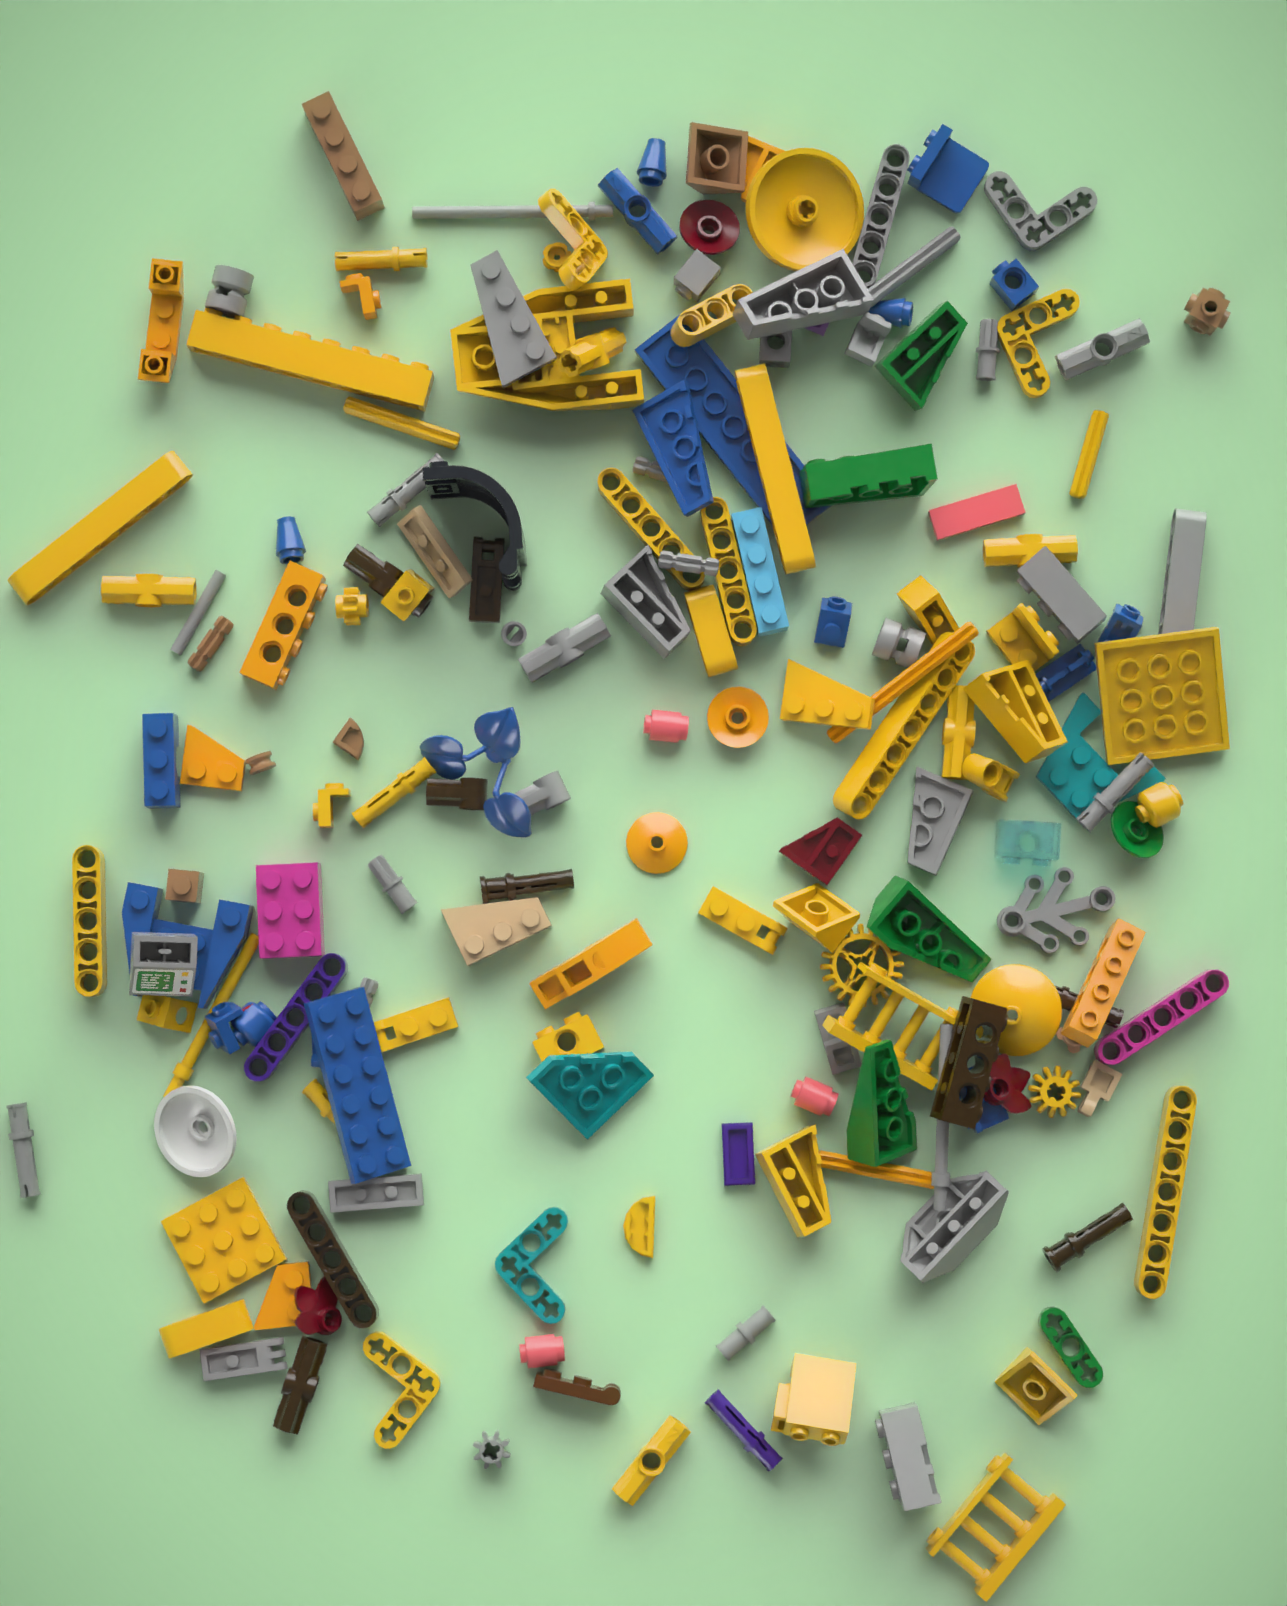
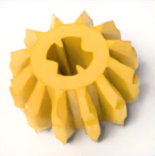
(1058, 1081)

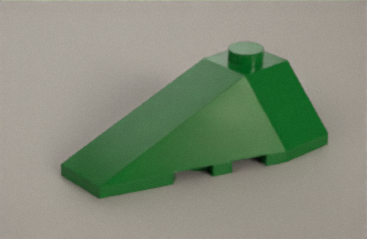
(920, 930)
(879, 1119)

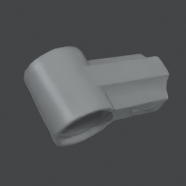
(545, 793)

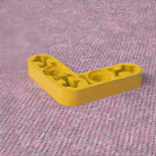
(588, 248)
(1023, 340)
(411, 1392)

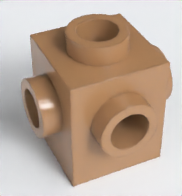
(1199, 318)

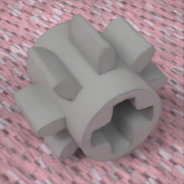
(488, 1458)

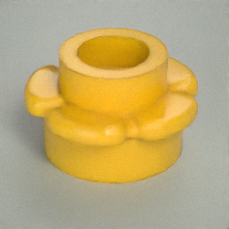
(555, 249)

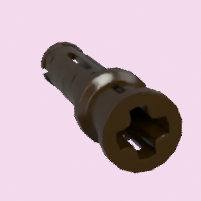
(510, 886)
(1075, 1243)

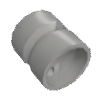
(231, 281)
(888, 640)

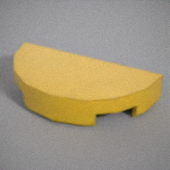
(640, 1226)

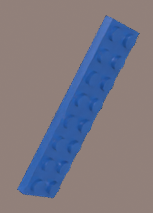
(716, 409)

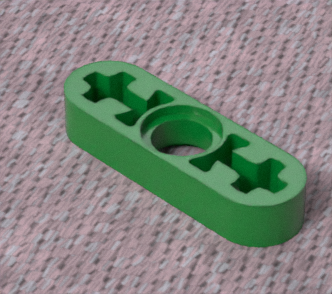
(1076, 1371)

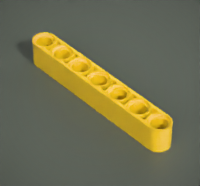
(775, 469)
(100, 527)
(899, 734)
(1171, 1206)

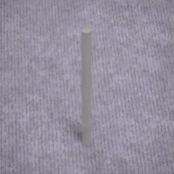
(941, 1178)

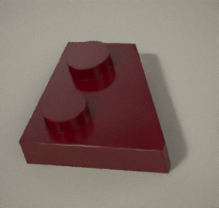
(823, 849)

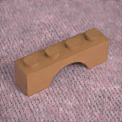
(343, 155)

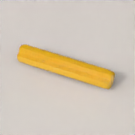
(1089, 454)

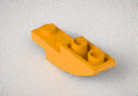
(591, 964)

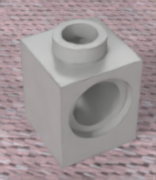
(696, 276)
(779, 357)

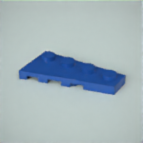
(676, 444)

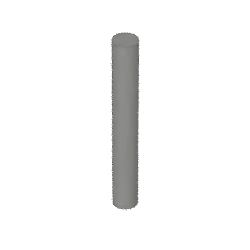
(198, 612)

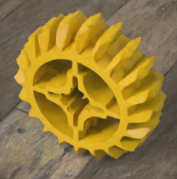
(846, 988)

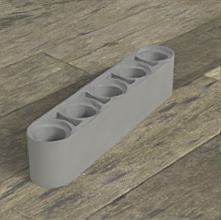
(881, 204)
(1182, 571)

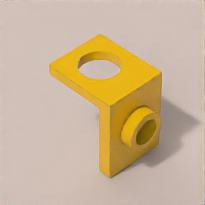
(406, 594)
(162, 1012)

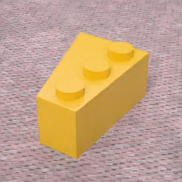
(797, 1180)

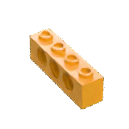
(294, 579)
(1103, 983)

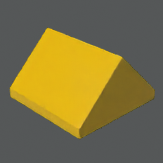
(818, 914)
(1035, 1386)

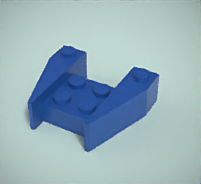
(215, 947)

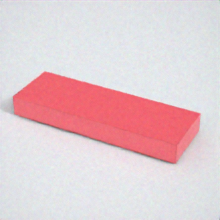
(976, 512)

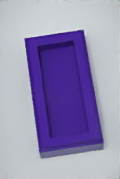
(738, 1153)

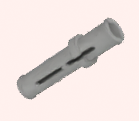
(401, 495)
(1110, 797)
(23, 1149)

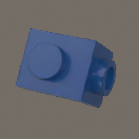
(833, 621)
(221, 1032)

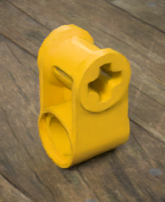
(989, 775)

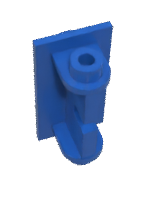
(1066, 671)

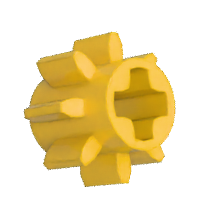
(352, 606)

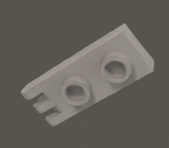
(241, 1359)

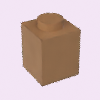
(184, 886)

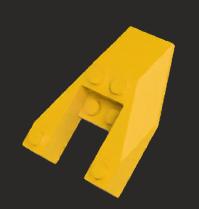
(549, 387)

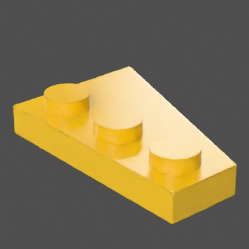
(823, 701)

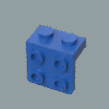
(947, 170)

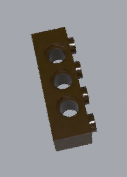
(962, 1047)

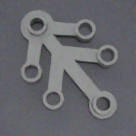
(1050, 911)

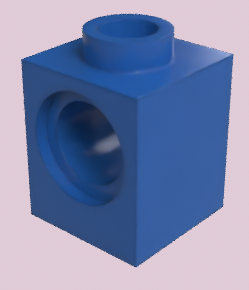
(1013, 297)

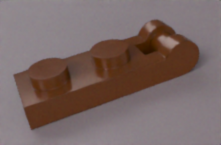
(578, 1387)

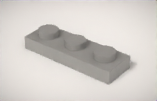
(376, 1193)

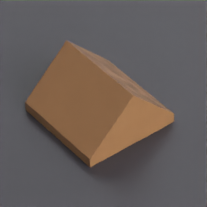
(716, 159)

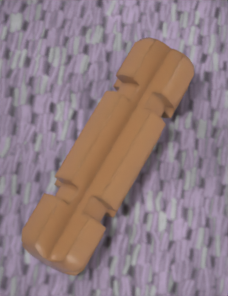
(210, 643)

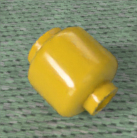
(1159, 804)

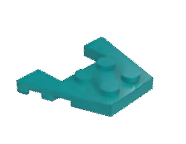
(1077, 771)

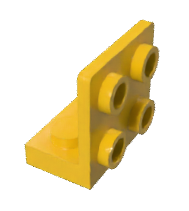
(1023, 639)

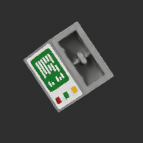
(163, 964)

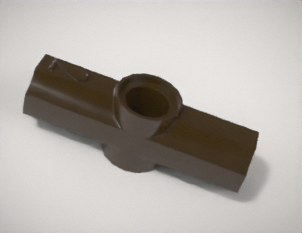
(379, 574)
(300, 1385)

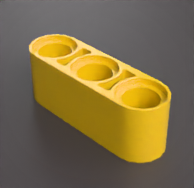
(701, 322)
(710, 630)
(206, 1328)

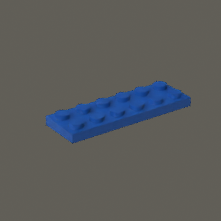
(357, 1084)

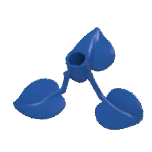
(501, 741)

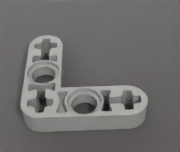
(1030, 219)

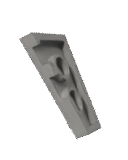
(935, 819)

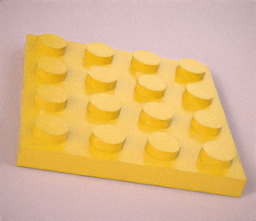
(1162, 695)

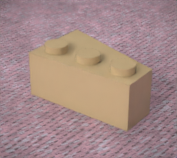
(494, 926)

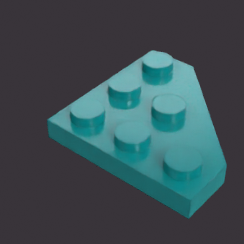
(589, 1086)

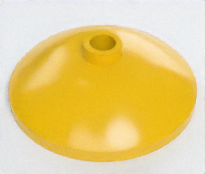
(1032, 998)

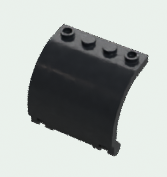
(465, 482)

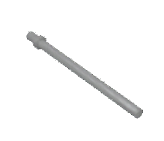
(528, 211)

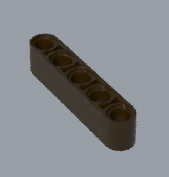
(333, 1274)

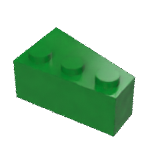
(921, 355)

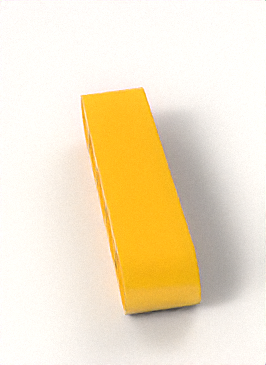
(644, 515)
(725, 586)
(83, 906)

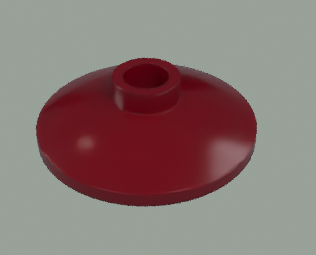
(709, 216)

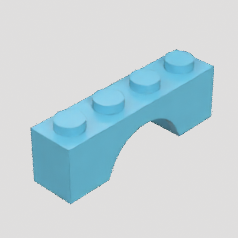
(760, 571)

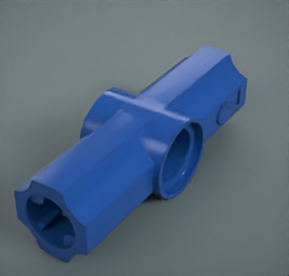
(624, 197)

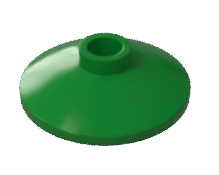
(1133, 835)

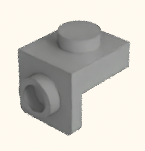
(868, 338)

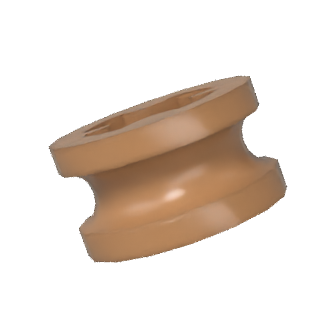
(260, 762)

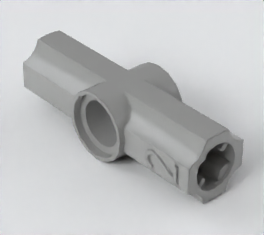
(1120, 342)
(564, 647)

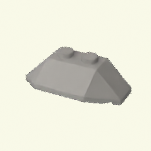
(943, 1239)

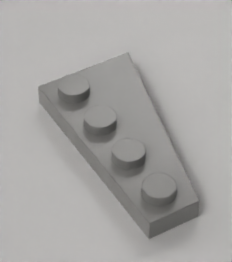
(512, 328)

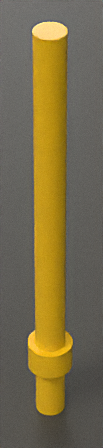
(183, 1070)

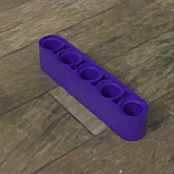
(284, 1027)

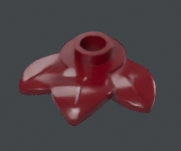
(1008, 1084)
(317, 1309)

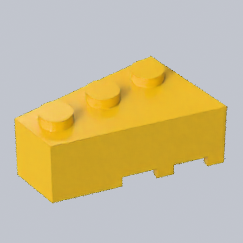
(1018, 710)

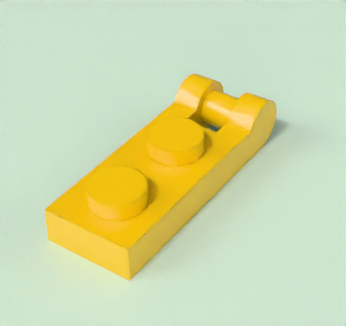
(741, 919)
(416, 1024)

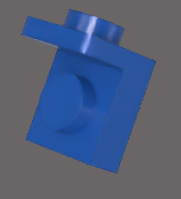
(1123, 624)

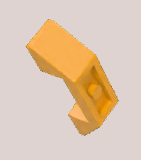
(164, 323)

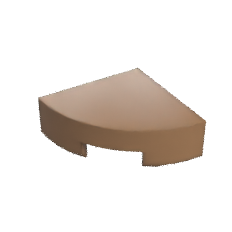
(350, 739)

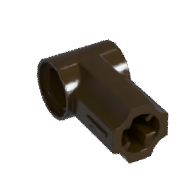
(462, 793)

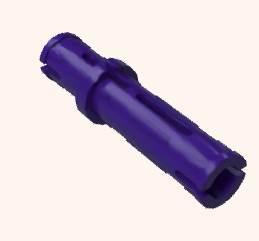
(744, 1431)

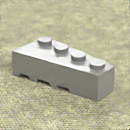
(806, 298)

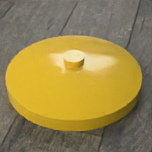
(804, 208)

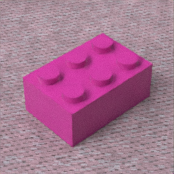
(290, 910)

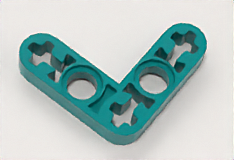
(524, 1259)

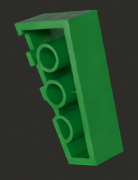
(869, 477)

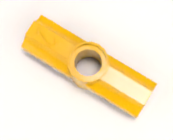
(591, 351)
(1023, 547)
(148, 590)
(957, 733)
(637, 1475)

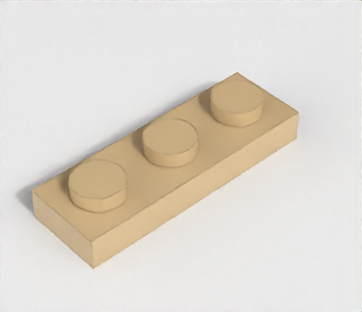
(434, 551)

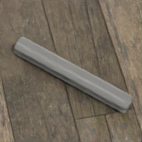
(914, 264)

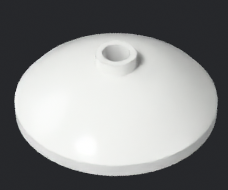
(183, 1132)

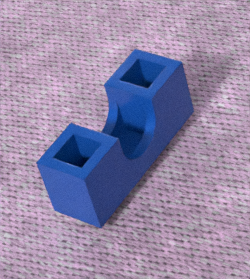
(159, 760)

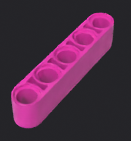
(1175, 1012)

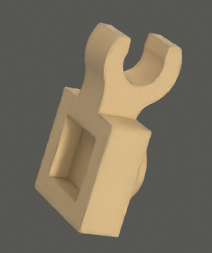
(1100, 1084)

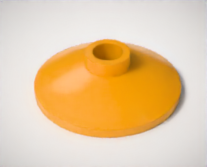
(742, 701)
(656, 859)

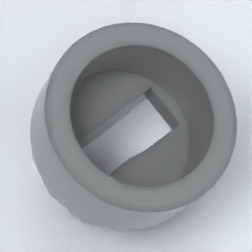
(518, 638)

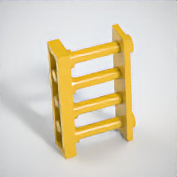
(844, 1026)
(1026, 1531)

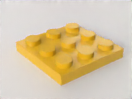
(223, 1239)

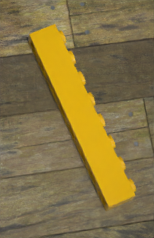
(310, 360)

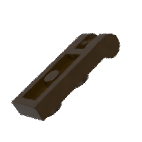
(487, 581)

